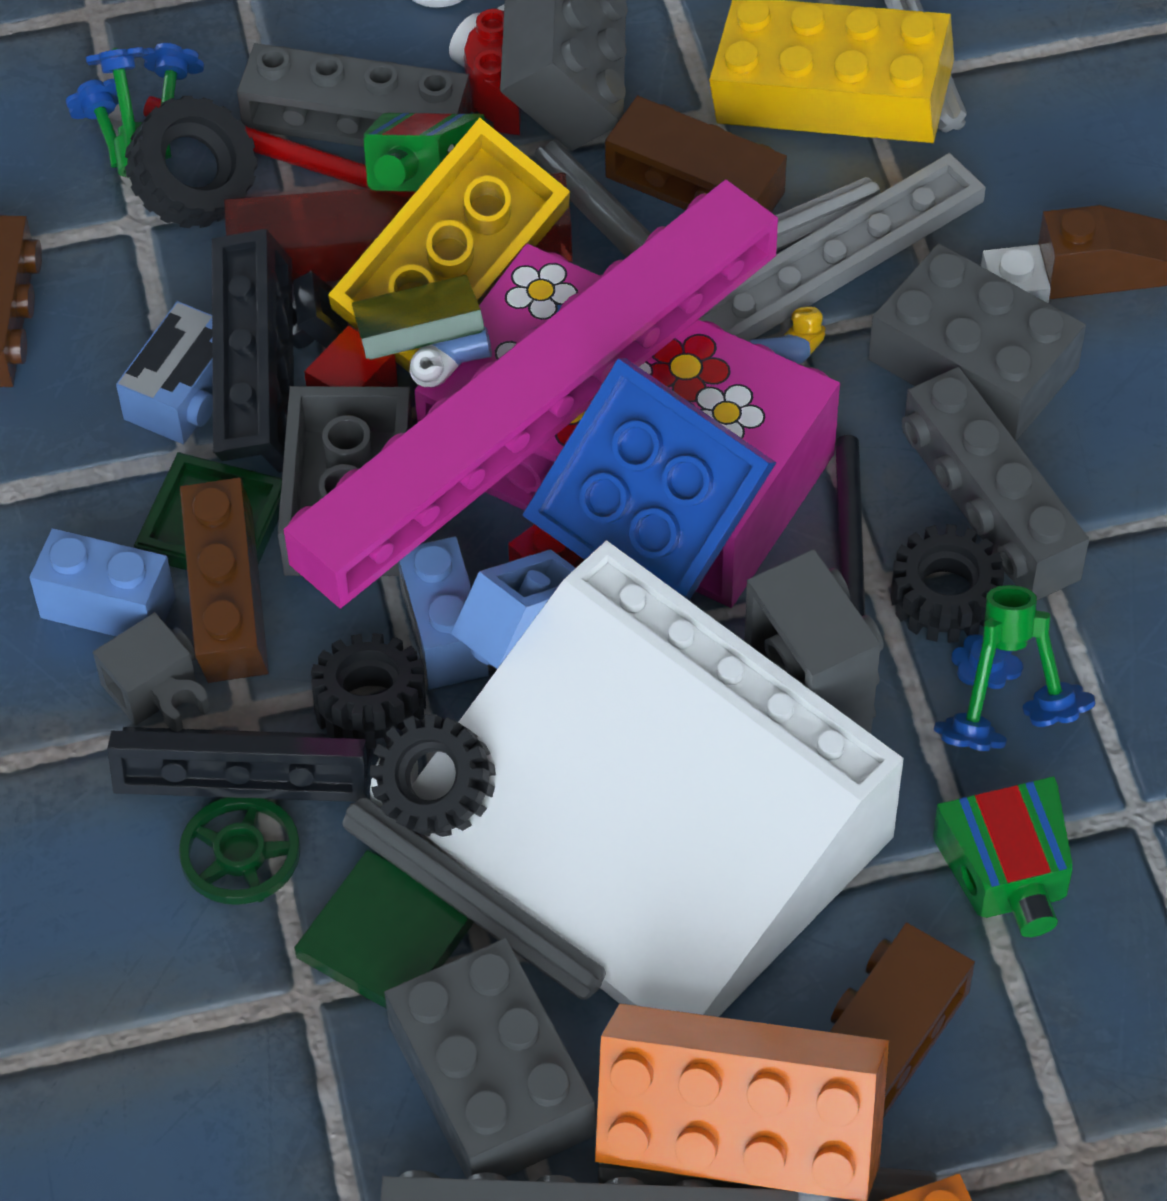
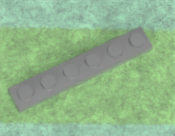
(848, 247)

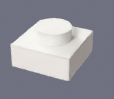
(1021, 267)

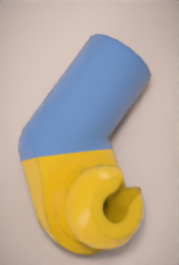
(801, 338)

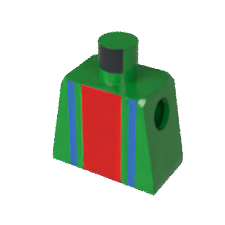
(410, 146)
(1009, 852)

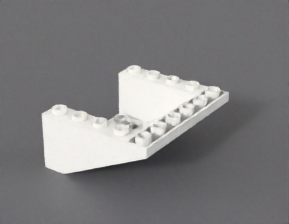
(664, 790)

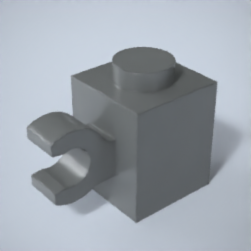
(151, 672)

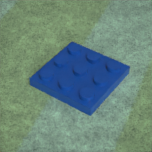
(649, 480)

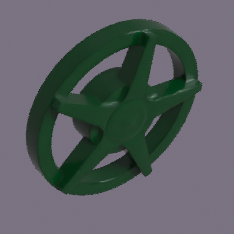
(239, 850)

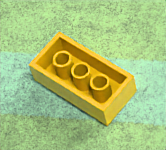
(833, 69)
(460, 222)

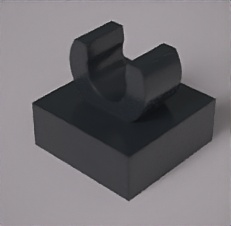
(313, 312)

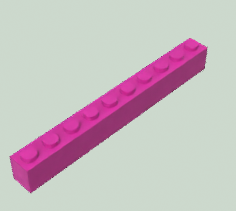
(528, 394)

